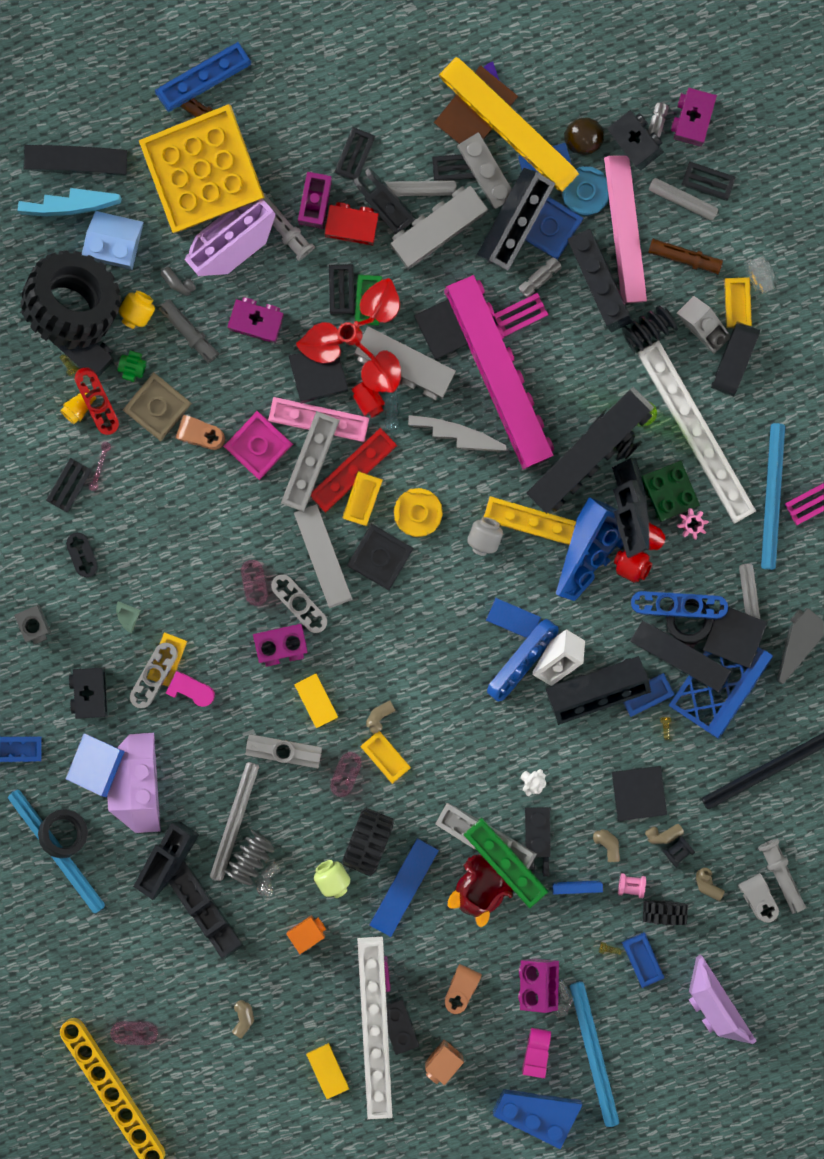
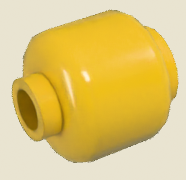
(136, 309)

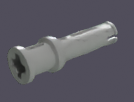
(290, 234)
(778, 865)

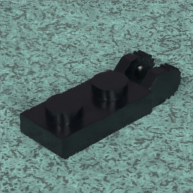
(385, 202)
(538, 835)

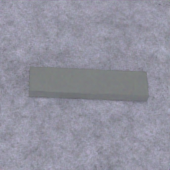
(310, 461)

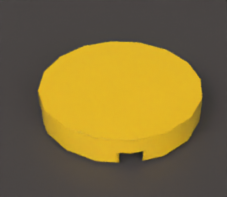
(412, 517)

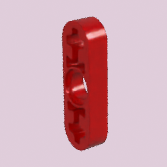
(96, 410)

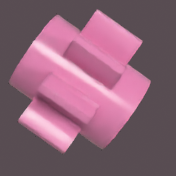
(687, 519)

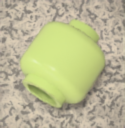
(332, 879)

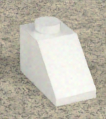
(560, 657)

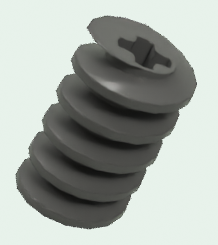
(250, 859)

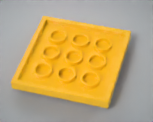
(201, 169)

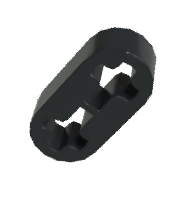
(87, 552)

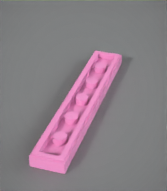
(625, 229)

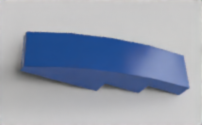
(20, 749)

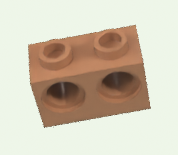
(443, 1063)

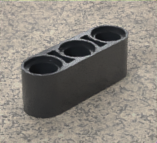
(735, 358)

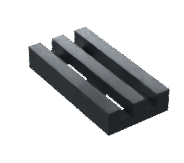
(435, 159)
(347, 174)
(725, 196)
(342, 310)
(79, 467)

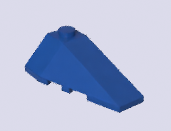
(592, 541)

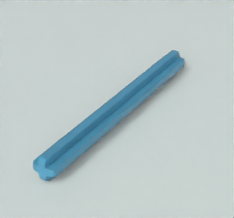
(773, 496)
(65, 864)
(594, 1054)

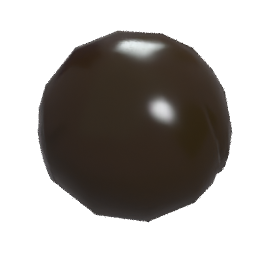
(584, 136)

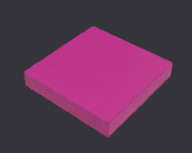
(258, 445)

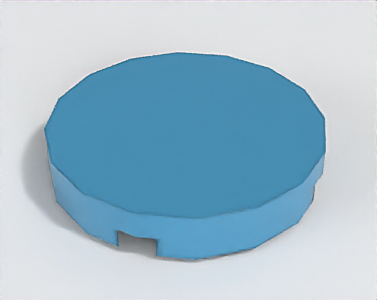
(586, 198)

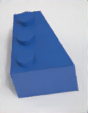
(538, 1115)

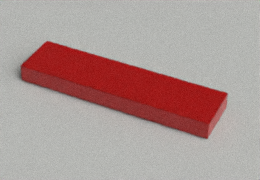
(343, 478)

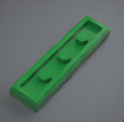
(505, 862)

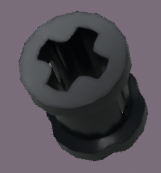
(687, 849)

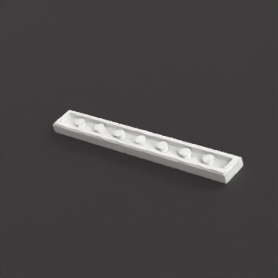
(696, 432)
(375, 1027)

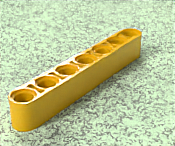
(508, 124)
(101, 1085)

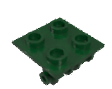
(670, 491)

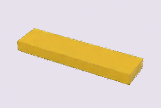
(530, 520)

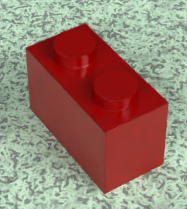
(351, 224)

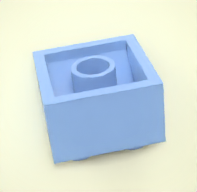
(113, 239)

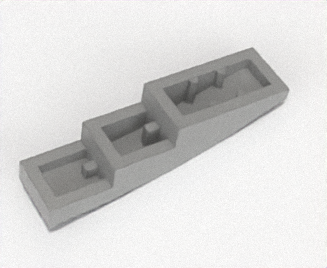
(466, 437)
(323, 556)
(457, 822)

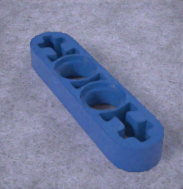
(679, 605)
(522, 660)

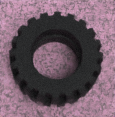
(84, 277)

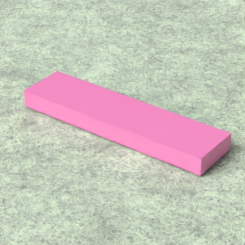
(302, 415)

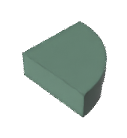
(127, 616)

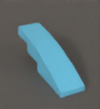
(78, 202)

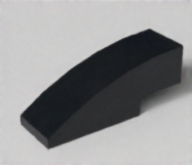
(165, 859)

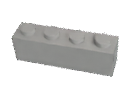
(439, 227)
(415, 367)

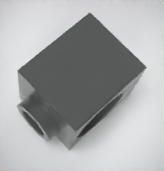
(25, 617)

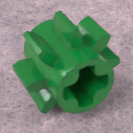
(132, 366)

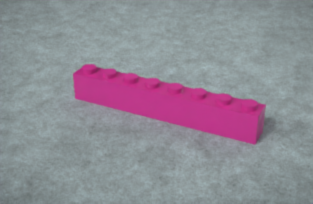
(498, 372)

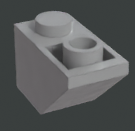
(704, 324)

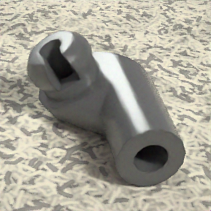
(176, 284)

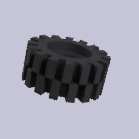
(665, 912)

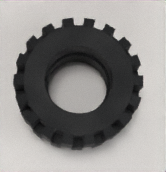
(368, 842)

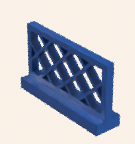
(734, 700)

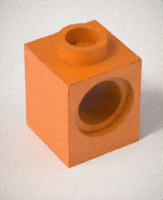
(306, 934)

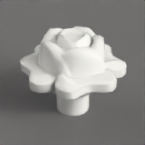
(533, 782)

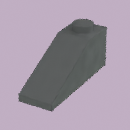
(801, 639)

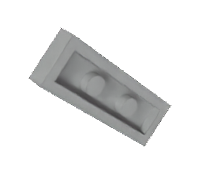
(485, 170)

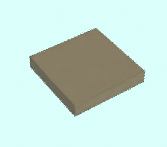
(157, 406)

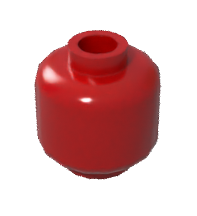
(633, 568)

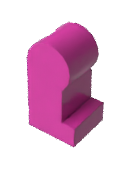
(200, 693)
(537, 1053)

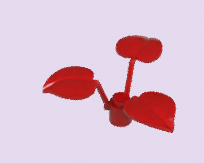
(323, 339)

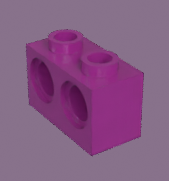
(279, 638)
(544, 985)

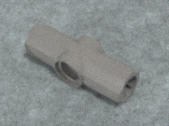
(267, 747)

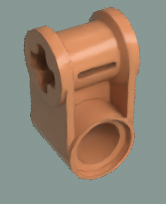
(196, 433)
(464, 985)

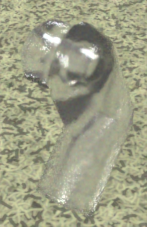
(264, 879)
(565, 999)

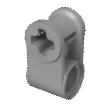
(758, 894)

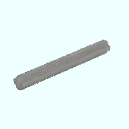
(234, 821)

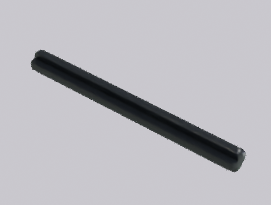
(764, 772)

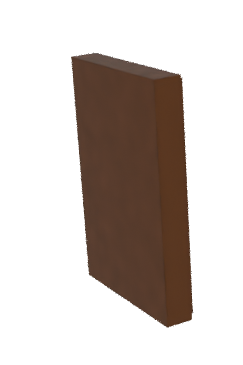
(461, 121)

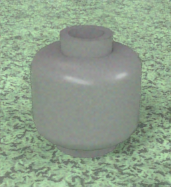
(485, 536)

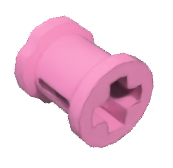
(625, 889)

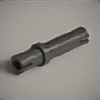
(192, 335)

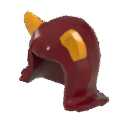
(479, 890)

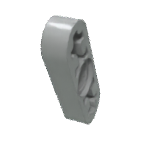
(316, 613)
(143, 677)

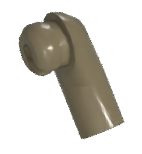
(377, 714)
(665, 837)
(610, 842)
(706, 885)
(245, 1017)

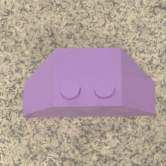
(231, 239)
(135, 786)
(716, 1005)

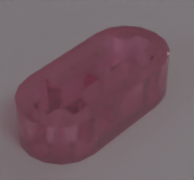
(260, 581)
(351, 777)
(133, 1039)

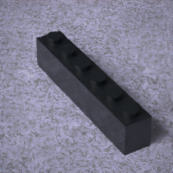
(589, 450)

